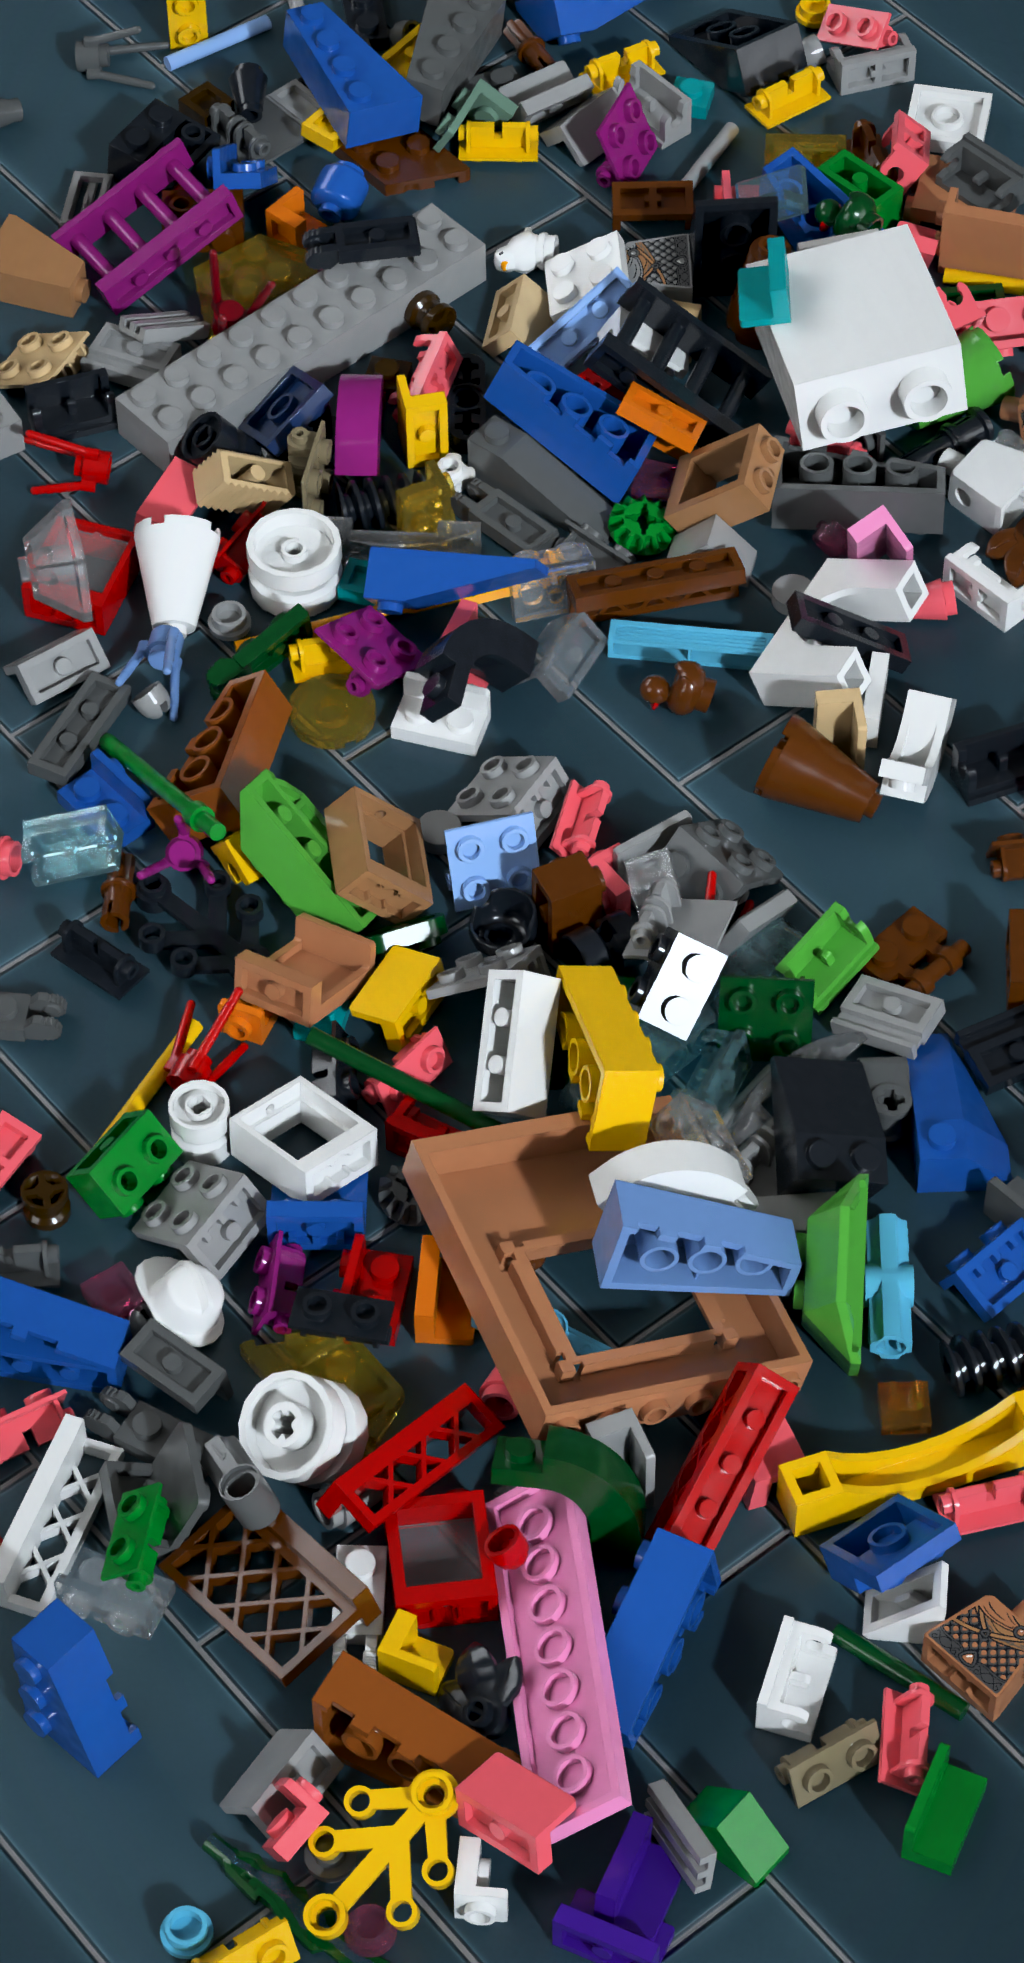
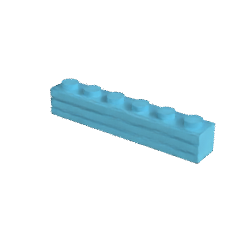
(679, 642)

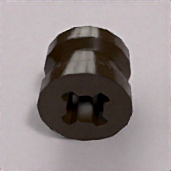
(429, 314)
(54, 1192)

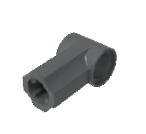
(240, 1482)

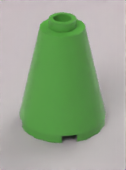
(982, 374)

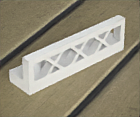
(39, 1507)

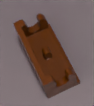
(652, 201)

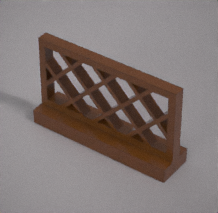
(306, 1560)

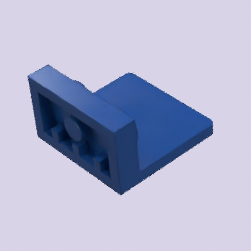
(322, 1223)

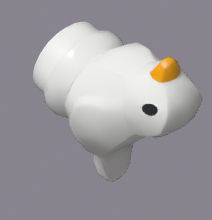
(526, 252)

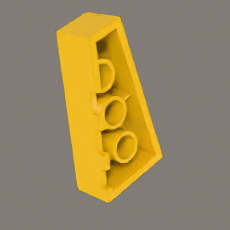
(607, 1057)

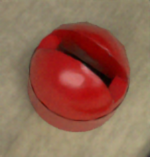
(507, 1547)

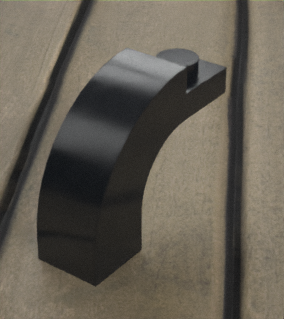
(481, 647)

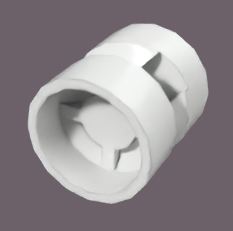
(200, 1122)

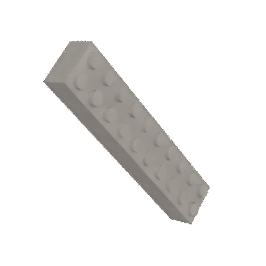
(313, 326)

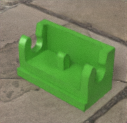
(830, 954)

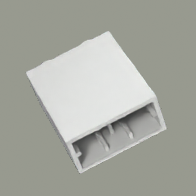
(863, 341)

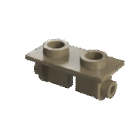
(843, 1756)

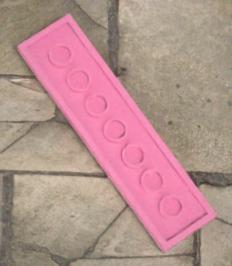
(557, 1629)

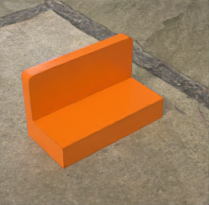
(673, 425)
(439, 1306)

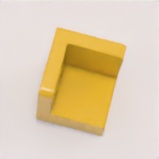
(411, 1658)

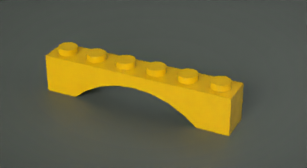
(846, 1486)

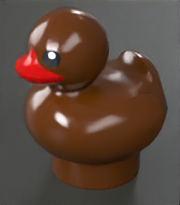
(688, 691)

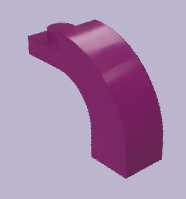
(359, 424)

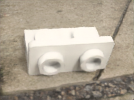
(456, 732)

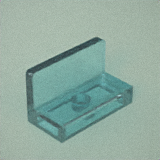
(787, 184)

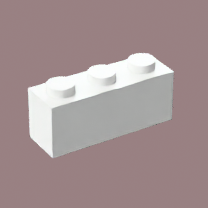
(517, 1044)

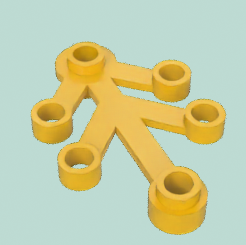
(388, 1847)

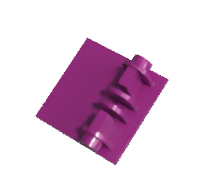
(625, 140)
(371, 648)

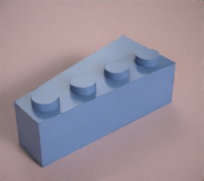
(692, 1245)

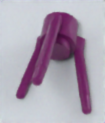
(181, 854)

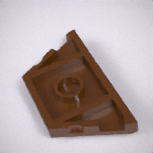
(404, 163)

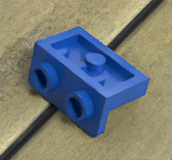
(248, 174)
(110, 785)
(992, 1273)

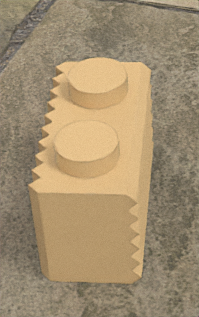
(243, 482)

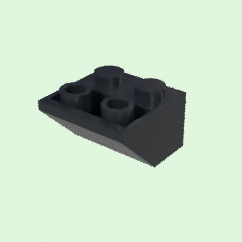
(153, 130)

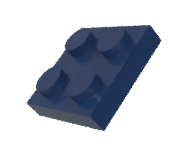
(288, 405)

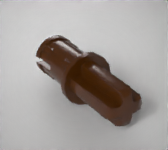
(529, 47)
(118, 894)

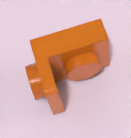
(248, 1022)

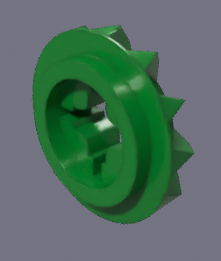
(627, 531)

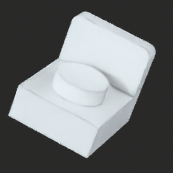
(472, 1894)

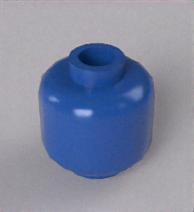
(339, 191)

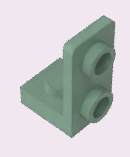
(481, 105)

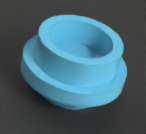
(186, 1932)

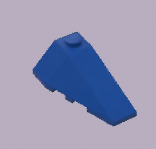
(570, 18)
(425, 578)
(950, 1125)

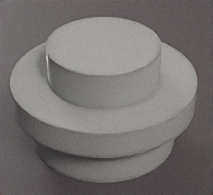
(229, 621)

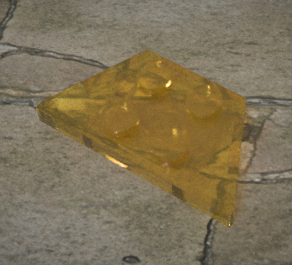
(247, 271)
(339, 1362)

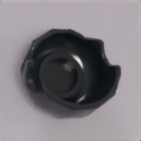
(504, 919)

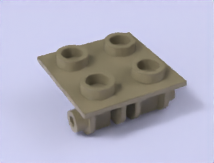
(309, 456)

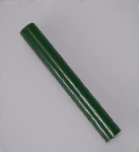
(897, 1670)

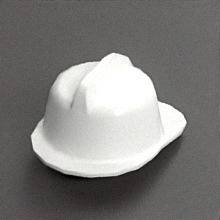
(182, 1298)

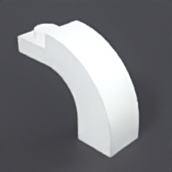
(918, 747)
(677, 1167)

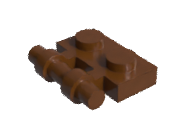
(908, 944)

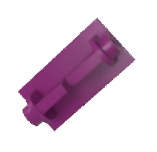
(277, 1268)

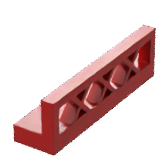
(410, 1448)
(725, 1455)

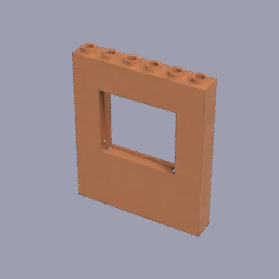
(528, 1196)

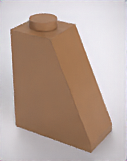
(39, 271)

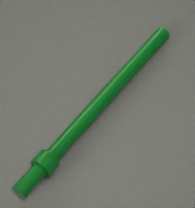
(194, 813)

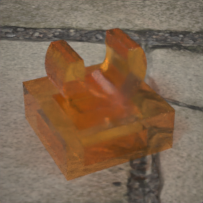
(904, 1407)

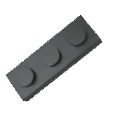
(79, 729)

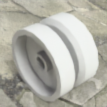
(294, 560)
(303, 1428)

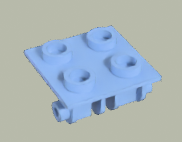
(490, 857)

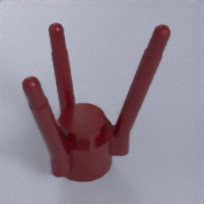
(230, 311)

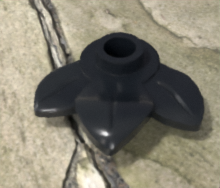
(482, 1691)

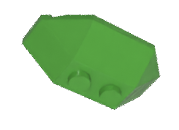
(291, 850)
(834, 1274)

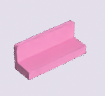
(877, 536)

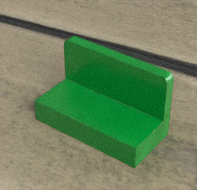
(942, 1814)

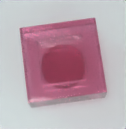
(654, 481)
(113, 1291)

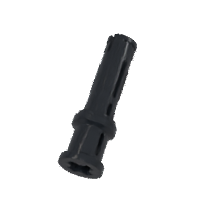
(958, 436)

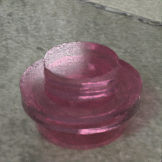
(831, 538)
(369, 1931)

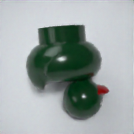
(854, 216)

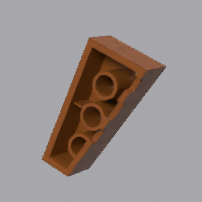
(230, 753)
(393, 1731)

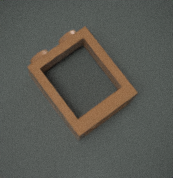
(694, 492)
(391, 891)

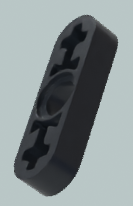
(459, 391)

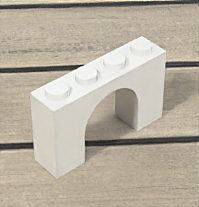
(871, 588)

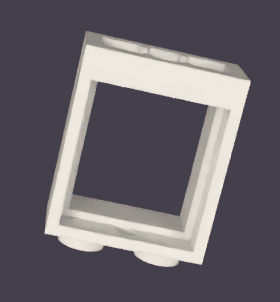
(344, 1158)

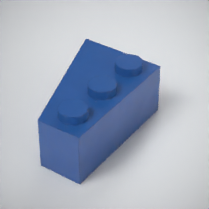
(59, 1340)
(67, 1690)

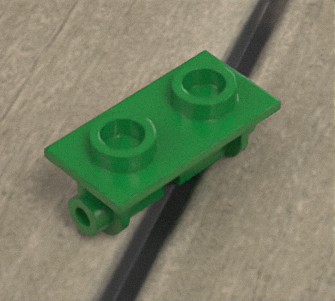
(138, 1522)

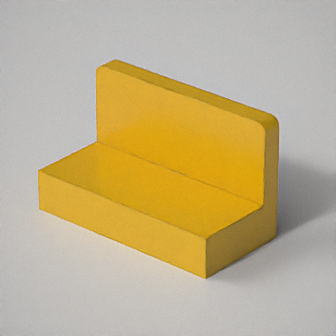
(421, 425)
(397, 995)

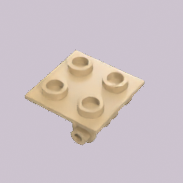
(43, 358)

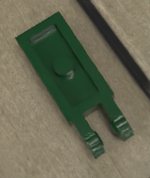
(261, 652)

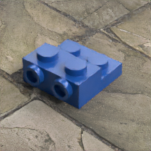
(888, 1545)

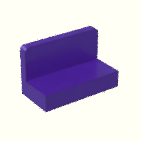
(637, 1882)
(600, 1941)

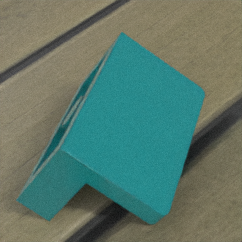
(766, 289)

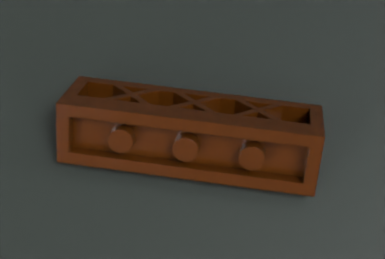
(656, 585)

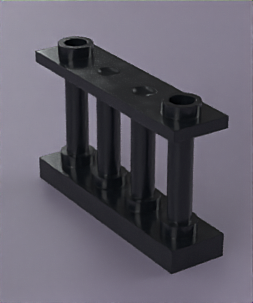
(622, 365)

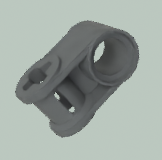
(891, 1093)

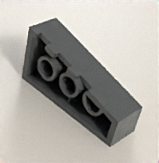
(451, 49)
(847, 488)

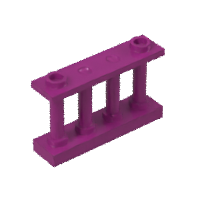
(168, 249)

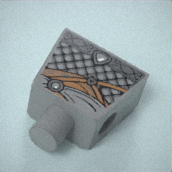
(663, 264)

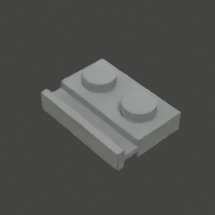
(127, 359)
(889, 1016)

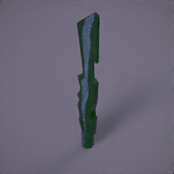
(280, 1896)

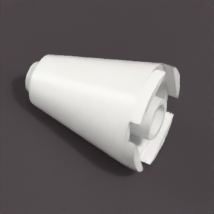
(176, 568)

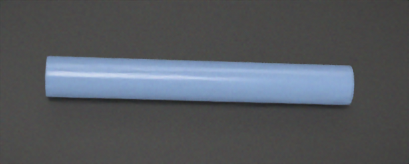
(217, 42)

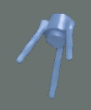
(163, 654)

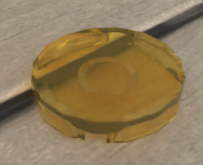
(328, 714)

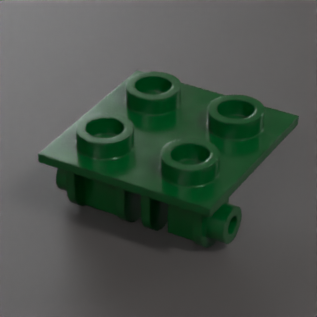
(770, 1010)

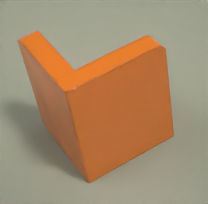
(288, 220)

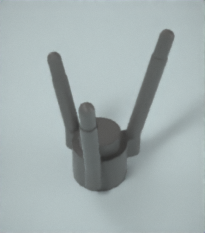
(95, 53)

